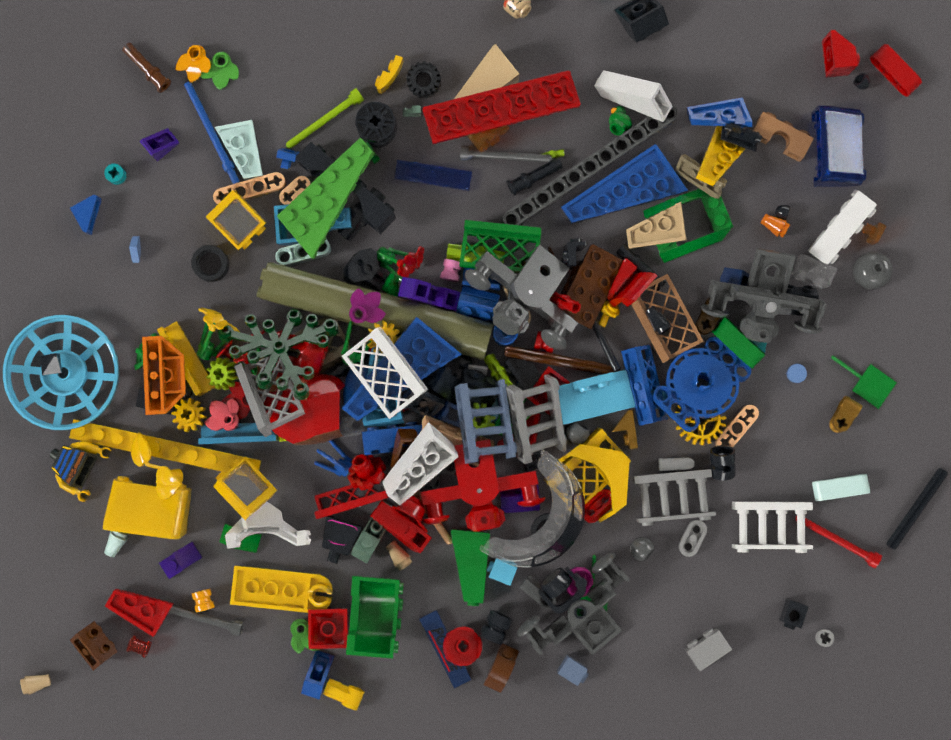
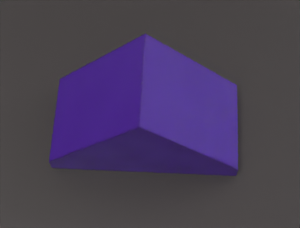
(159, 143)

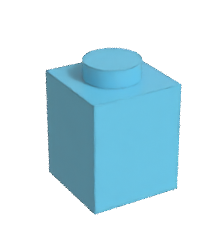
(501, 571)

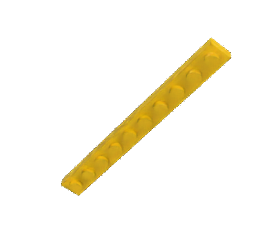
(159, 447)

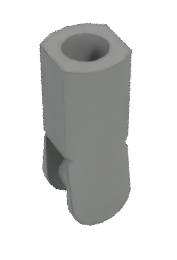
(681, 463)

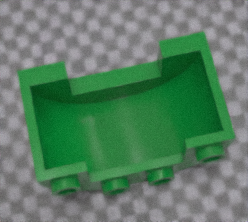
(374, 617)

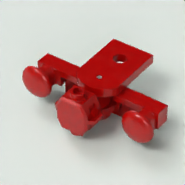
(479, 488)

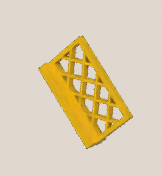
(595, 440)

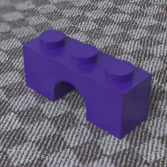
(429, 294)

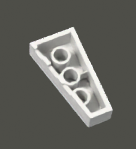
(842, 227)
(419, 464)

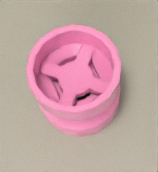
(451, 270)

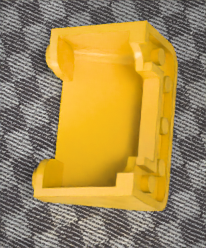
(141, 511)

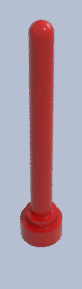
(872, 558)

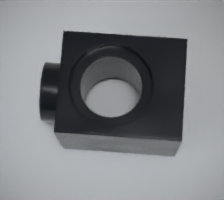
(789, 606)

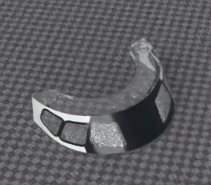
(560, 528)

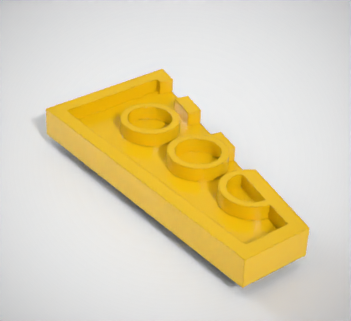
(718, 158)

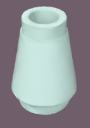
(115, 543)

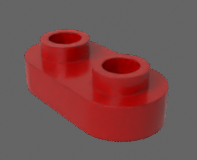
(598, 505)

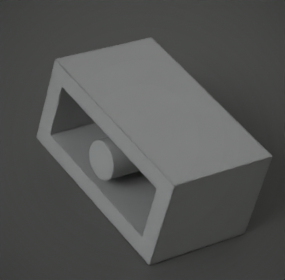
(707, 649)

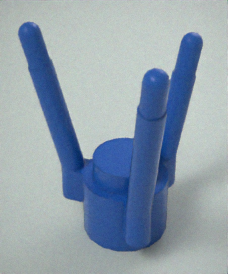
(342, 466)

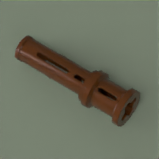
(152, 73)

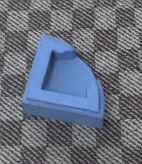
(135, 249)

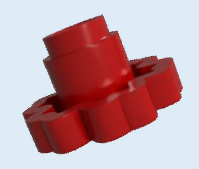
(366, 471)

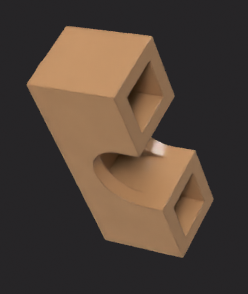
(796, 141)

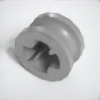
(830, 635)

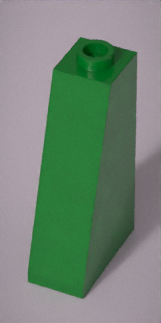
(471, 563)

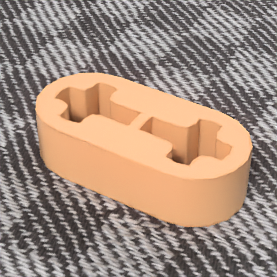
(292, 188)

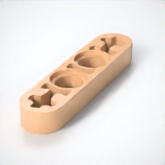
(249, 187)

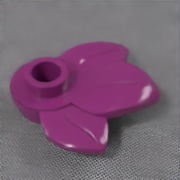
(368, 305)

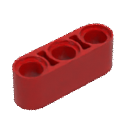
(896, 70)

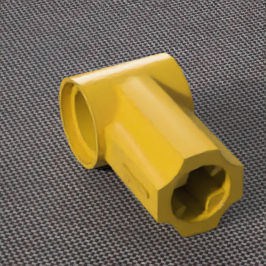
(348, 695)

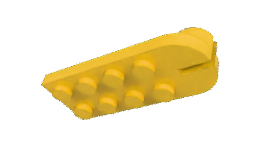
(279, 589)

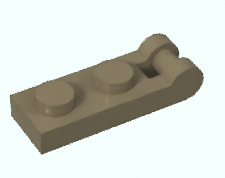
(689, 168)

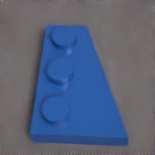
(720, 113)

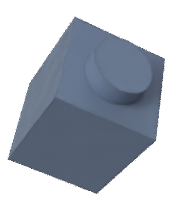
(573, 670)

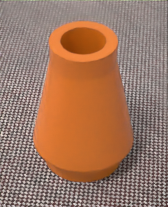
(776, 225)

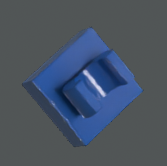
(287, 157)

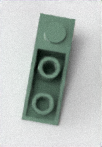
(368, 540)

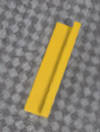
(194, 369)

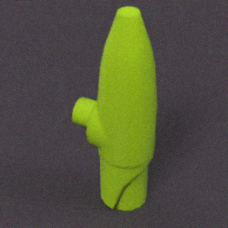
(554, 154)

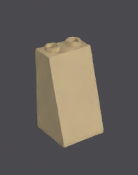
(491, 73)

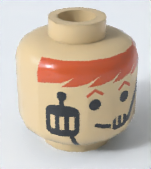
(517, 8)

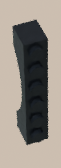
(375, 212)

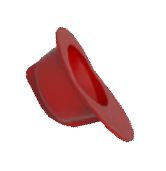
(412, 510)

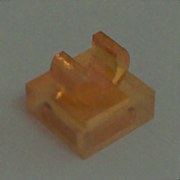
(873, 232)

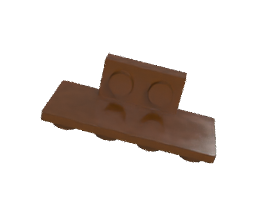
(590, 283)

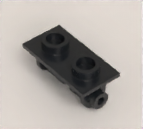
(733, 134)

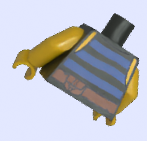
(74, 464)

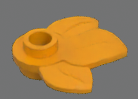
(194, 65)

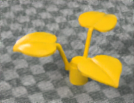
(167, 480)

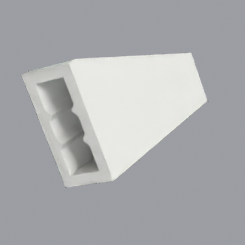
(635, 94)

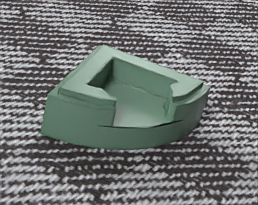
(415, 111)

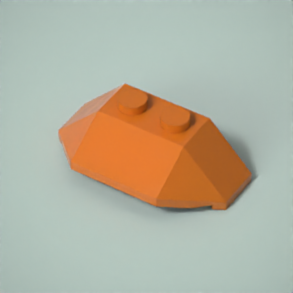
(162, 375)

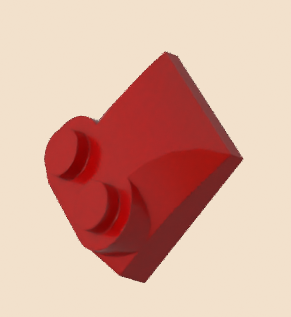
(327, 628)

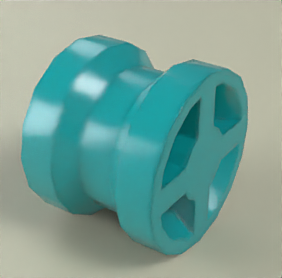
(117, 177)

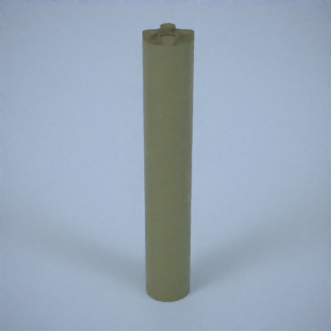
(332, 300)

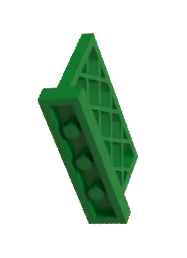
(498, 231)

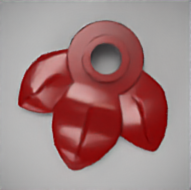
(238, 394)

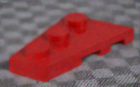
(139, 610)

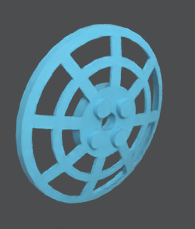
(54, 383)

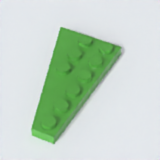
(321, 203)

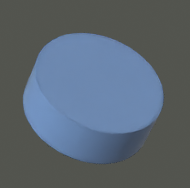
(796, 373)

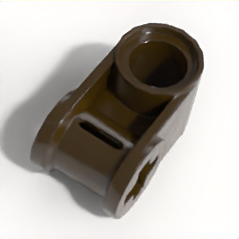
(710, 320)

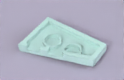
(242, 145)

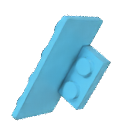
(595, 396)

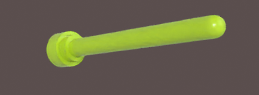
(354, 98)

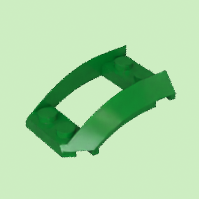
(716, 212)

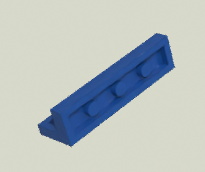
(642, 385)

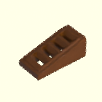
(405, 437)

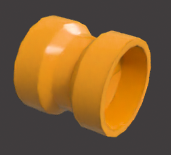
(203, 600)

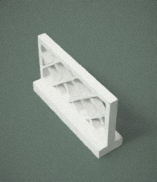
(399, 363)

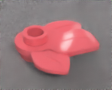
(221, 413)

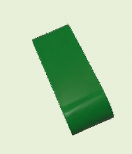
(738, 343)

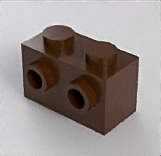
(93, 645)

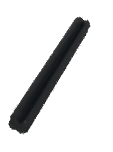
(917, 508)

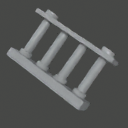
(519, 415)
(681, 479)

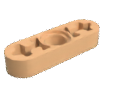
(742, 414)

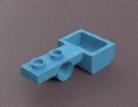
(284, 237)

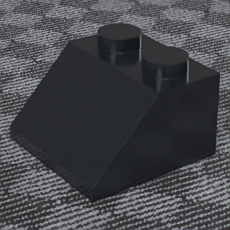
(642, 18)

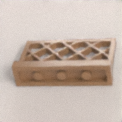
(656, 339)

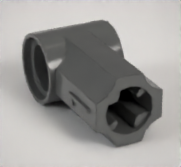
(531, 587)

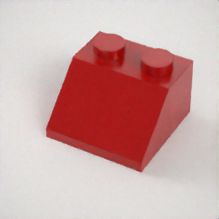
(839, 55)

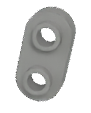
(694, 539)

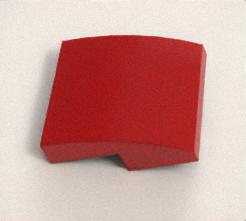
(633, 288)

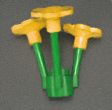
(213, 321)

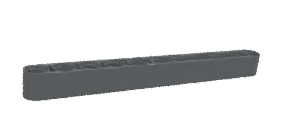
(583, 174)

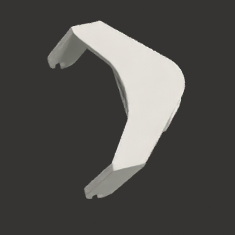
(266, 520)

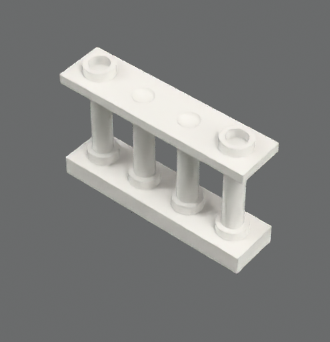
(781, 509)

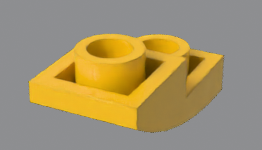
(386, 79)

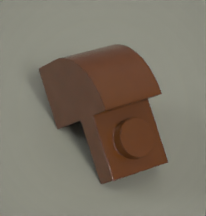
(501, 668)

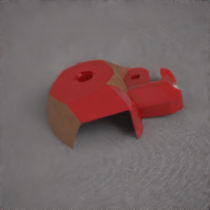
(321, 407)

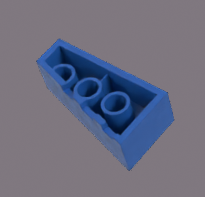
(383, 440)

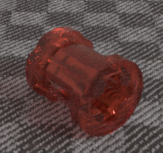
(139, 646)

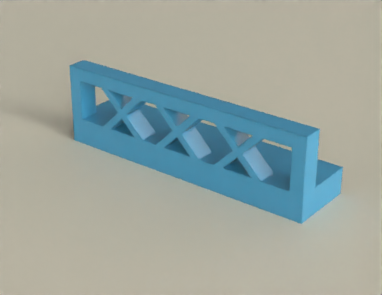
(243, 433)

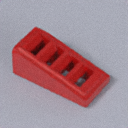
(624, 274)

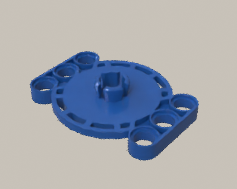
(705, 398)

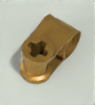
(846, 412)

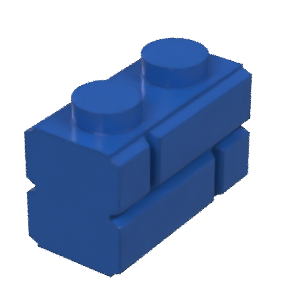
(477, 303)

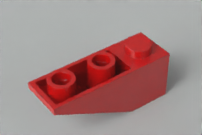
(401, 527)

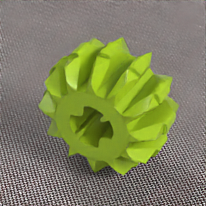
(219, 380)

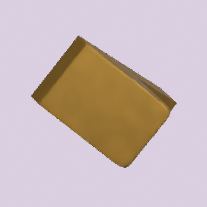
(627, 423)

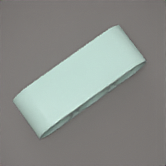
(295, 259)
(841, 487)

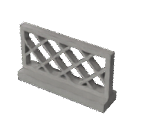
(256, 402)

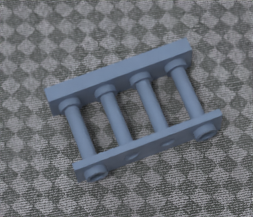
(470, 433)

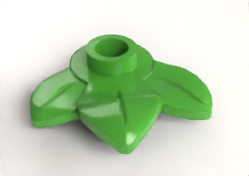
(221, 73)
(300, 639)

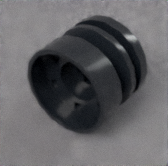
(378, 135)

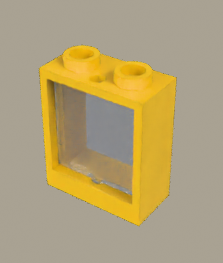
(238, 221)
(242, 486)

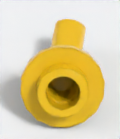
(608, 311)

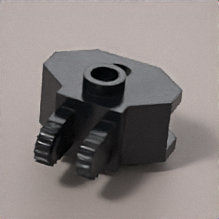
(365, 270)

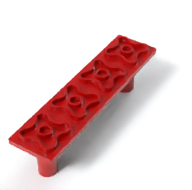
(501, 107)

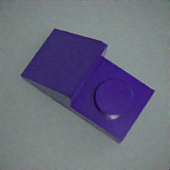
(180, 560)

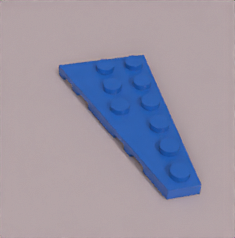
(635, 183)
(424, 353)

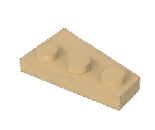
(660, 229)

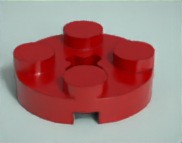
(454, 654)

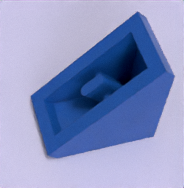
(86, 213)

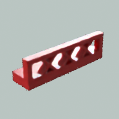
(360, 501)

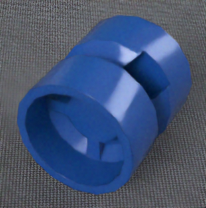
(502, 338)

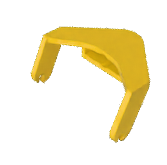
(612, 467)

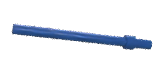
(227, 165)

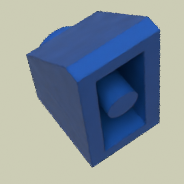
(317, 674)

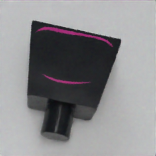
(339, 537)

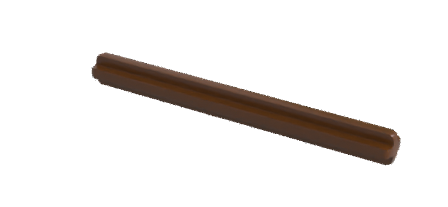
(557, 360)

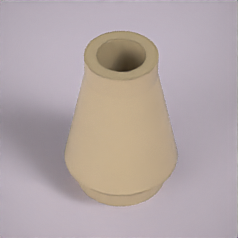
(399, 556)
(32, 684)

